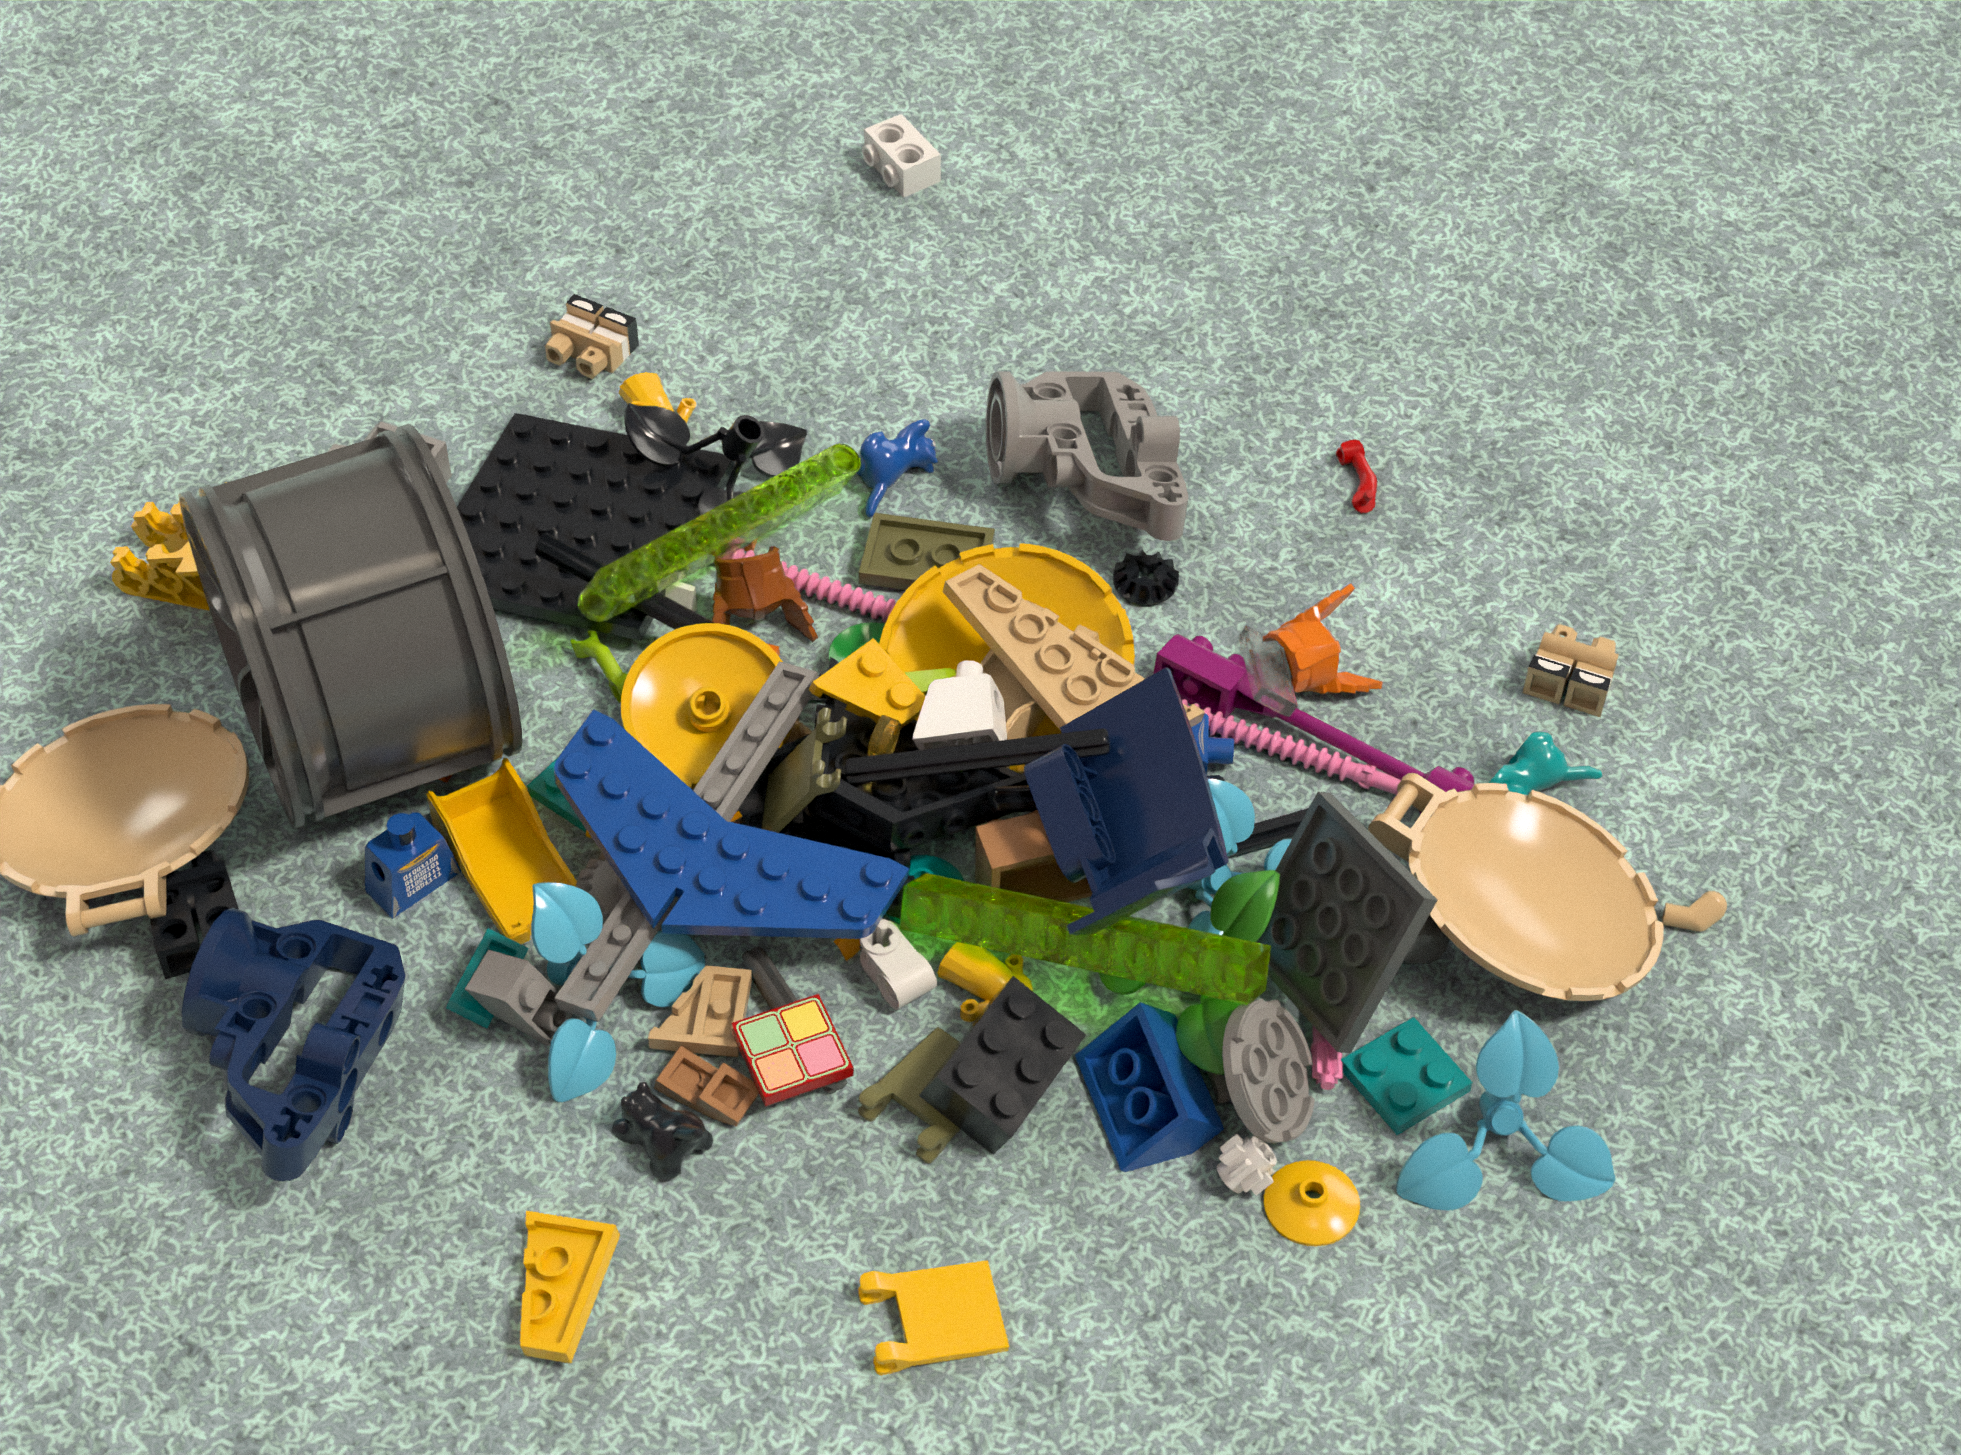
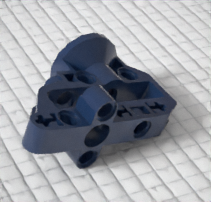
(245, 998)

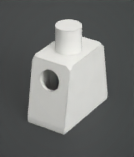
(961, 710)

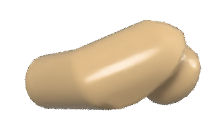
(1699, 915)

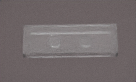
(1267, 672)

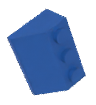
(1147, 1090)

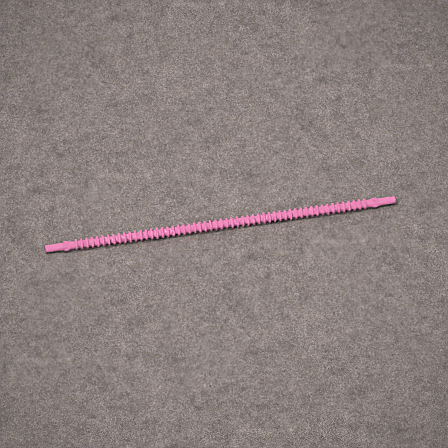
(1364, 775)

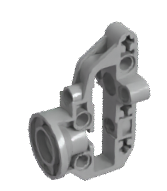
(1041, 431)

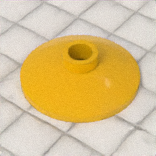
(1309, 1219)

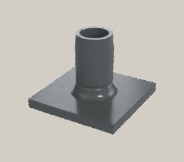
(1345, 922)

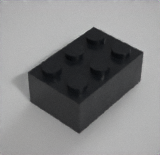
(1002, 1065)

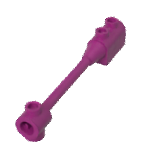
(1225, 685)

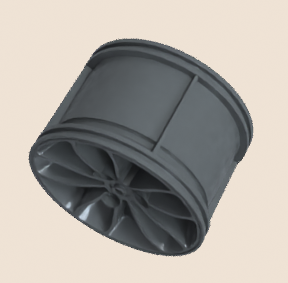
(354, 624)

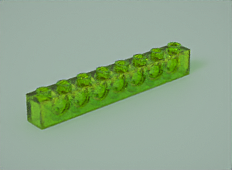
(1127, 949)

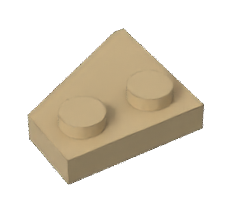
(705, 1013)

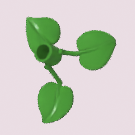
(1242, 912)

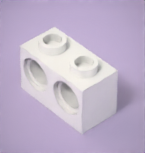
(901, 155)

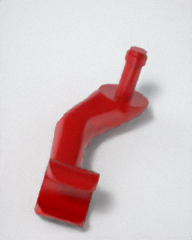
(1365, 496)

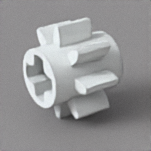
(1246, 1164)

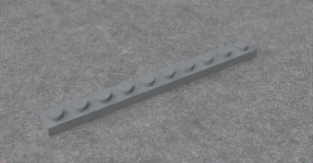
(724, 788)

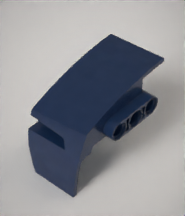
(1134, 817)

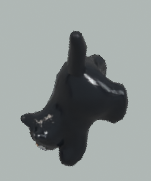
(661, 1130)

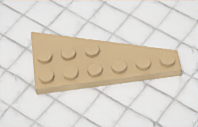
(1056, 666)

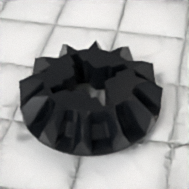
(1142, 589)

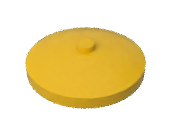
(693, 692)

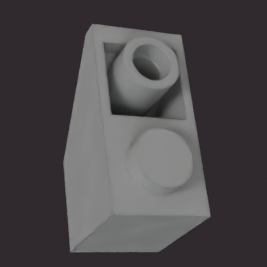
(517, 995)

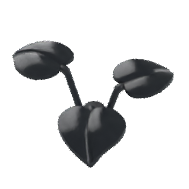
(663, 434)

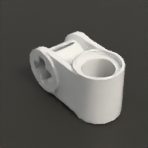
(895, 965)

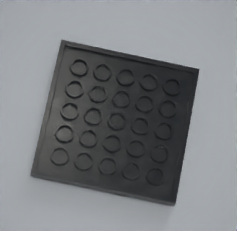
(585, 491)

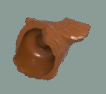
(756, 588)

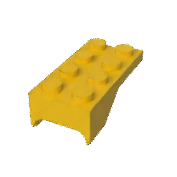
(500, 846)

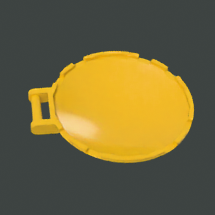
(932, 634)

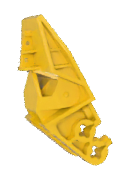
(171, 566)

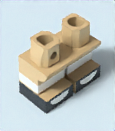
(592, 336)
(1565, 658)

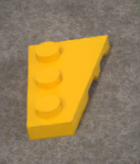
(563, 1277)

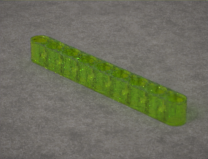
(717, 532)

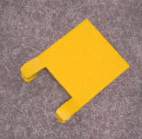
(942, 1313)

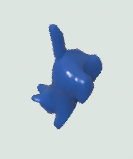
(886, 460)

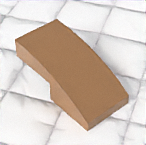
(709, 1090)

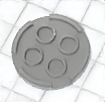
(1268, 1071)

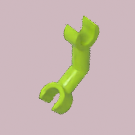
(593, 648)

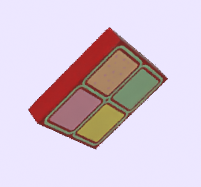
(792, 1049)

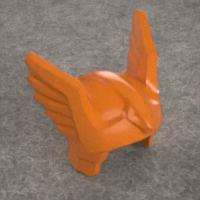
(1315, 652)

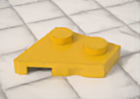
(871, 686)

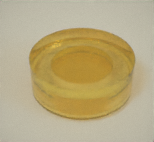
(884, 736)

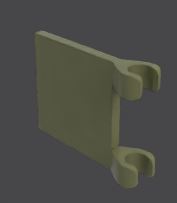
(801, 775)
(904, 1086)

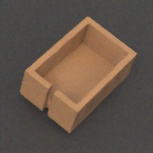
(1019, 858)

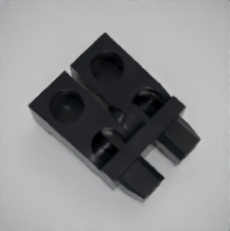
(191, 899)

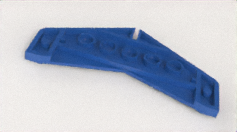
(725, 873)

